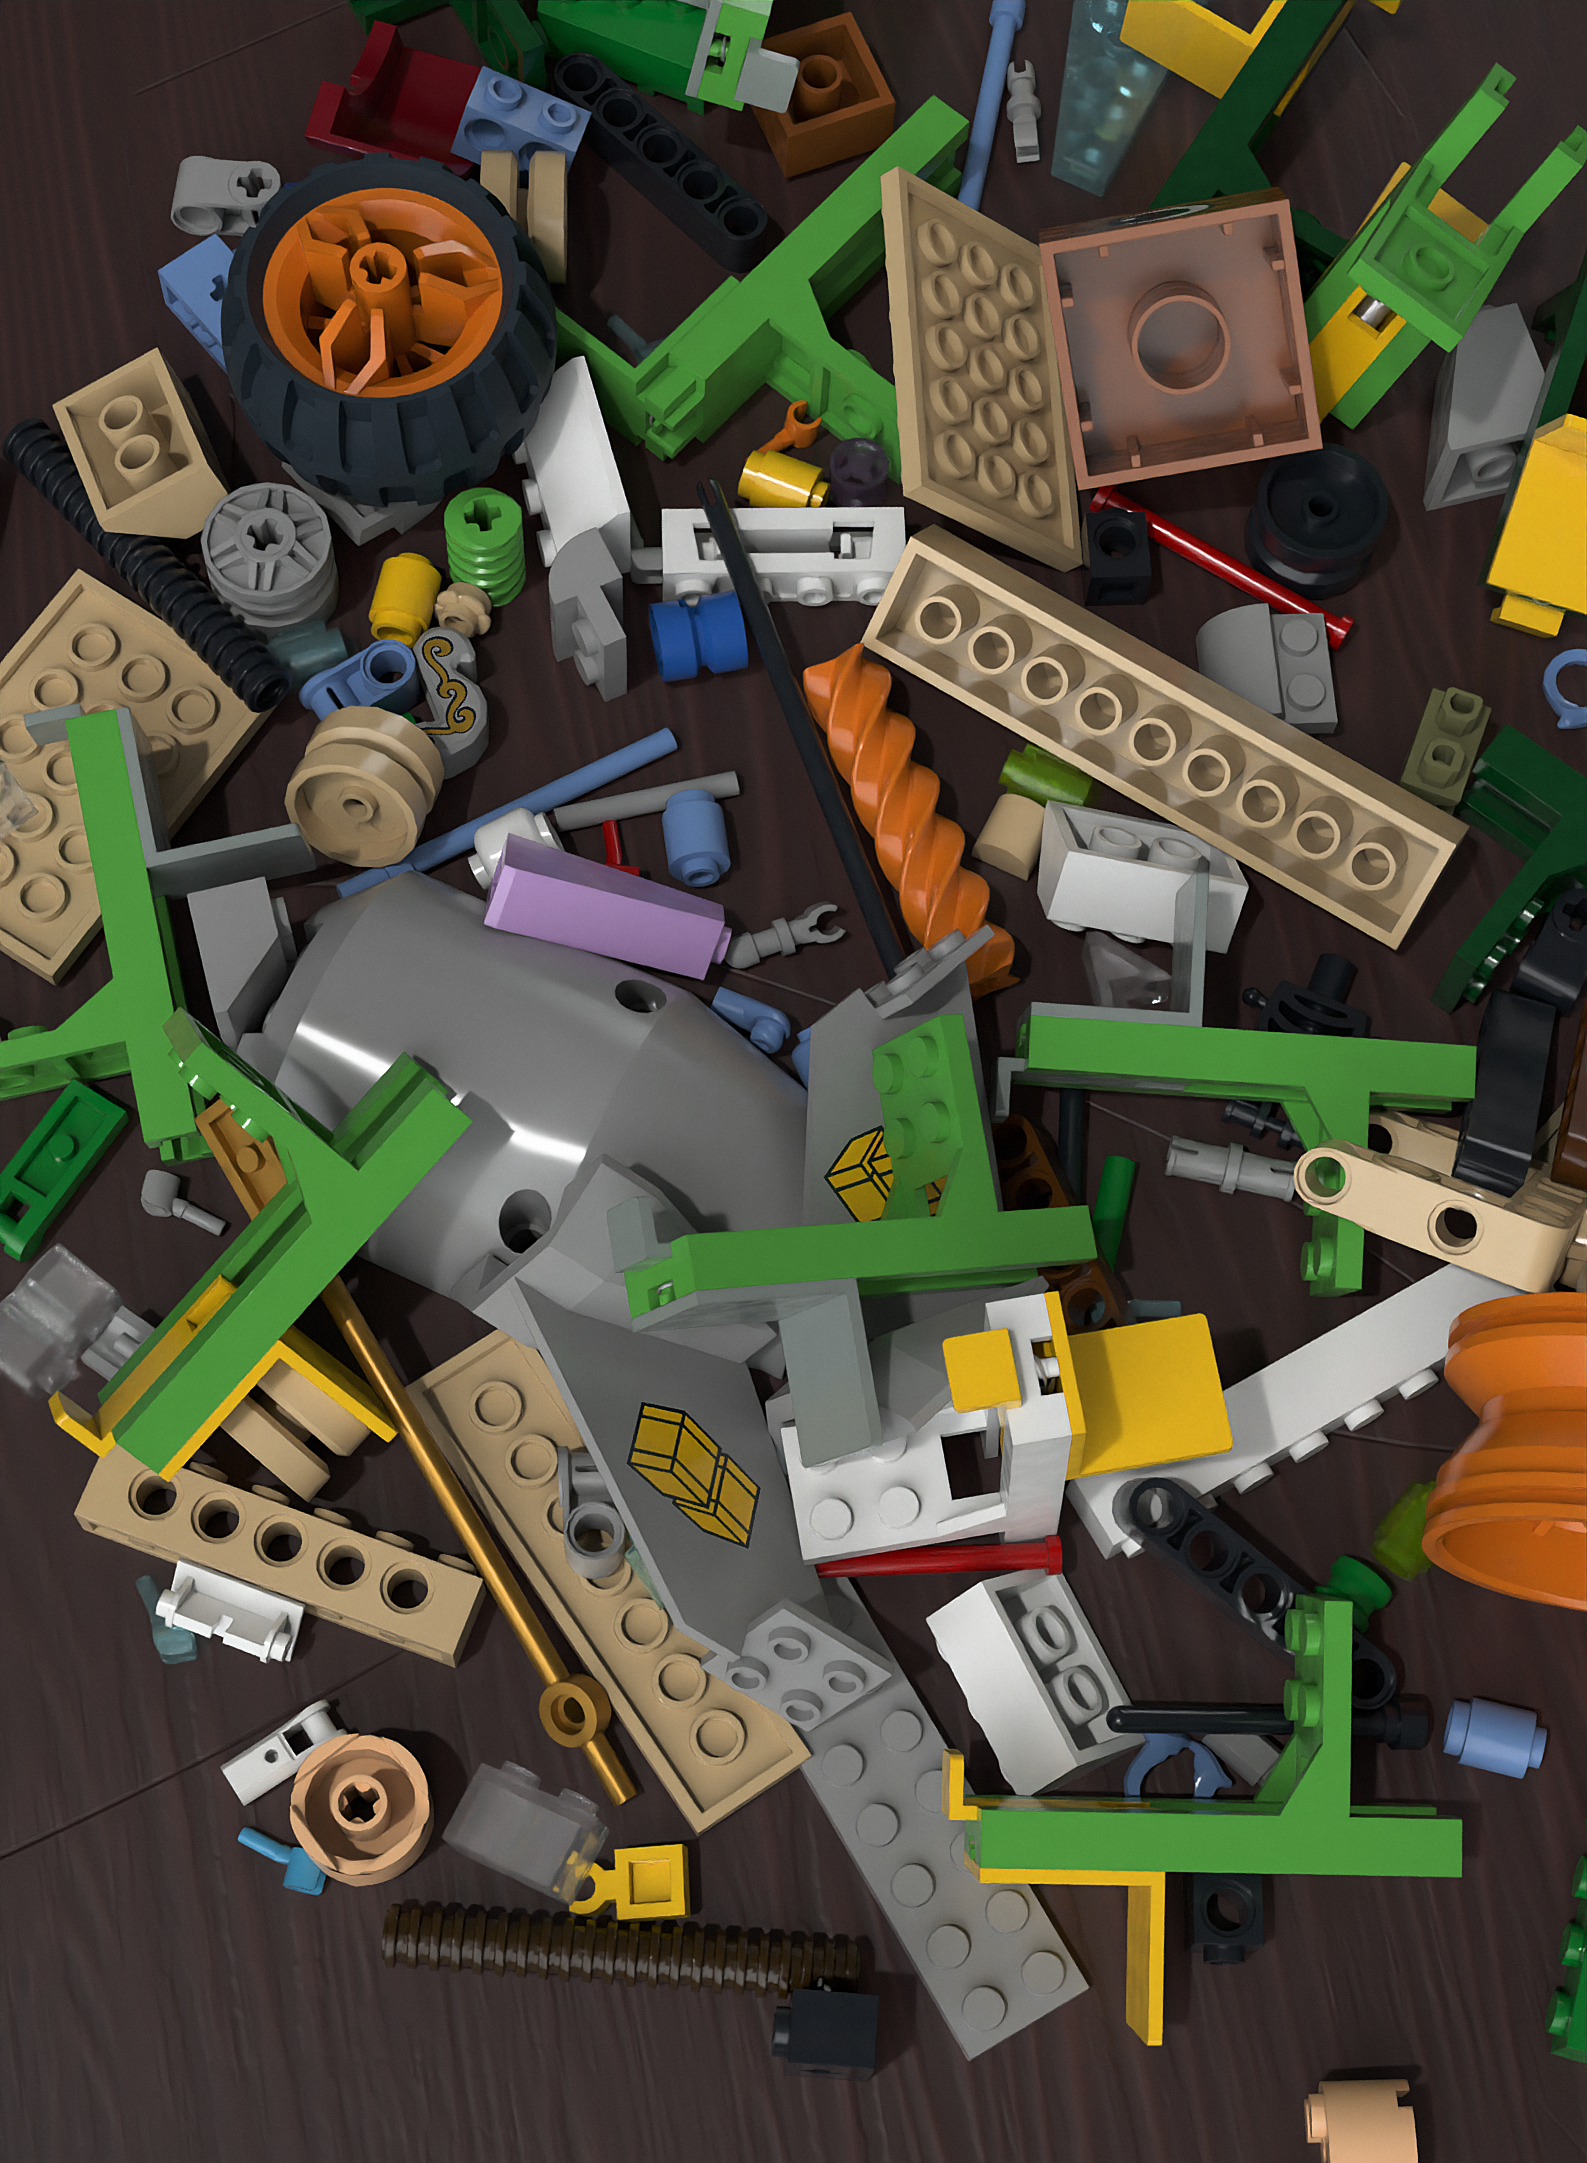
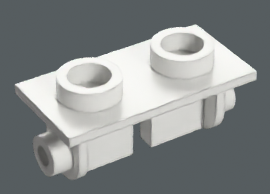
(234, 1609)

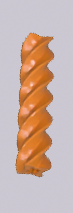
(897, 808)

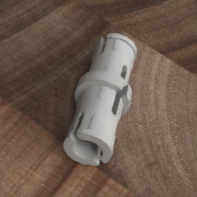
(1230, 1168)

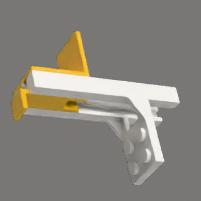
(1060, 1416)

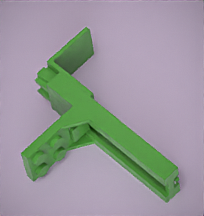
(776, 319)

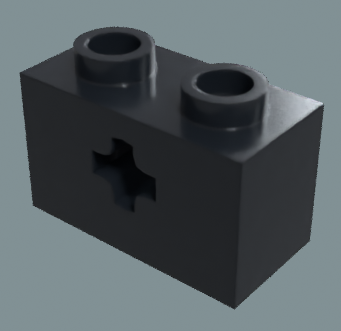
(827, 2035)

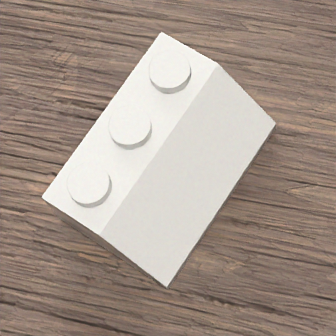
(574, 469)
(1126, 874)
(1033, 1678)

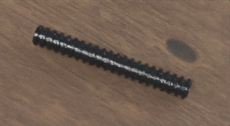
(153, 573)

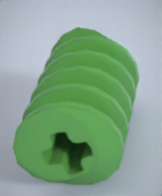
(486, 543)

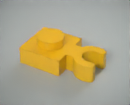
(645, 1885)

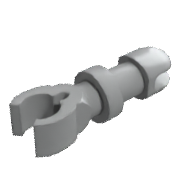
(1023, 111)
(746, 949)

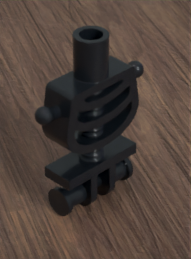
(1299, 1011)

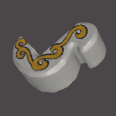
(459, 708)

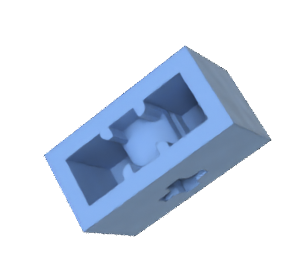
(195, 291)

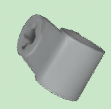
(221, 195)
(588, 1507)

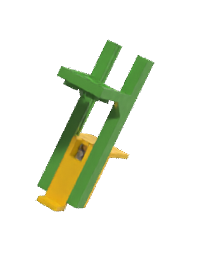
(1421, 262)
(246, 1303)
(1292, 1825)

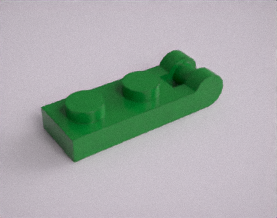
(55, 1164)

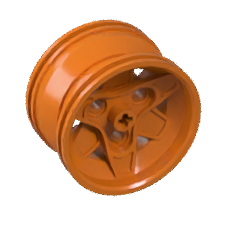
(1516, 1488)

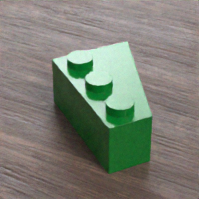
(636, 39)

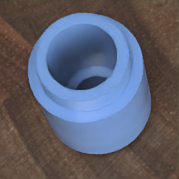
(695, 838)
(1494, 1737)

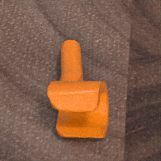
(793, 432)

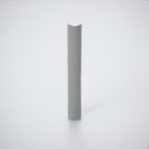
(639, 802)

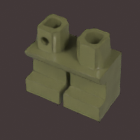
(1444, 747)

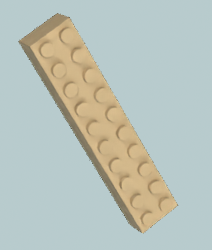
(1163, 735)

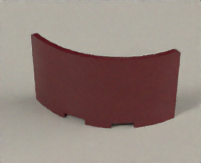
(399, 104)

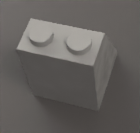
(1482, 409)

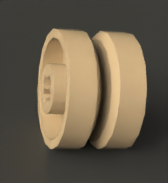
(538, 209)
(365, 786)
(284, 1420)

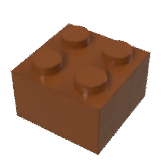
(837, 99)

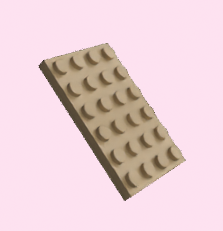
(977, 374)
(106, 656)

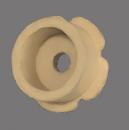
(464, 609)

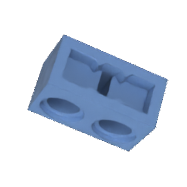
(517, 118)

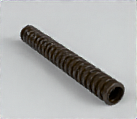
(616, 1953)

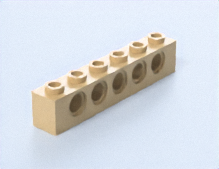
(433, 1629)

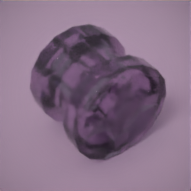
(863, 461)

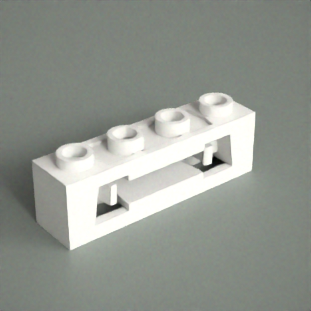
(787, 553)

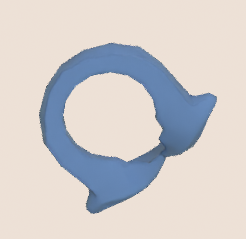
(1570, 714)
(1157, 1747)

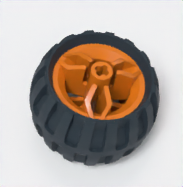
(408, 269)

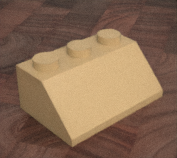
(143, 451)

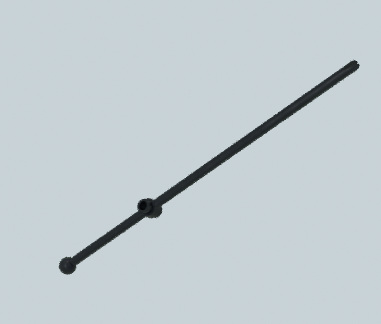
(803, 730)

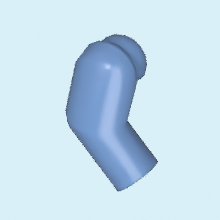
(765, 1023)

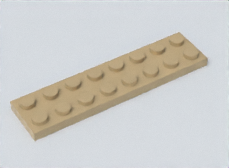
(501, 1433)

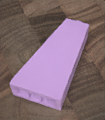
(603, 910)

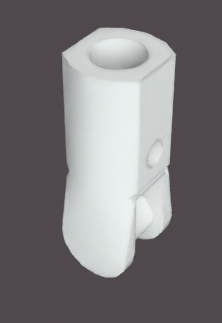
(273, 1759)

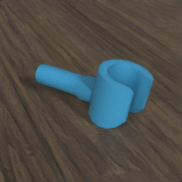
(301, 1872)

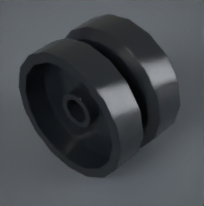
(1316, 520)

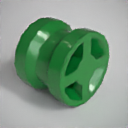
(1358, 1584)

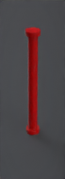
(1225, 566)
(951, 1559)

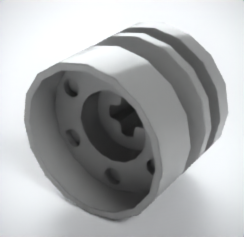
(271, 558)

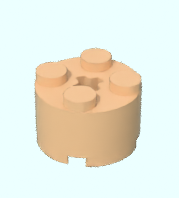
(372, 1769)
(1361, 2122)

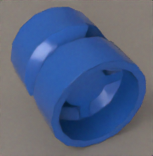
(698, 636)

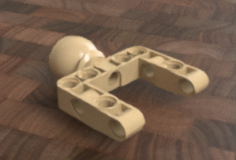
(1406, 1192)

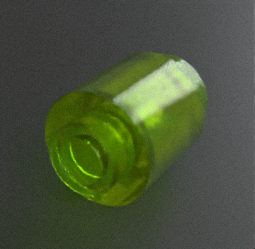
(1044, 777)
(1401, 1531)

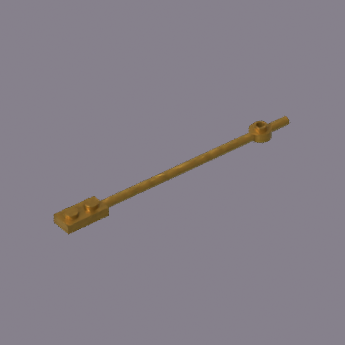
(256, 1178)

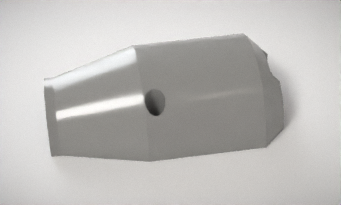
(550, 1062)

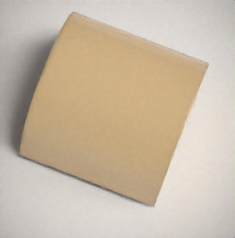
(1012, 836)

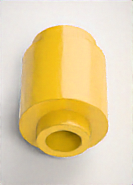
(782, 482)
(404, 598)

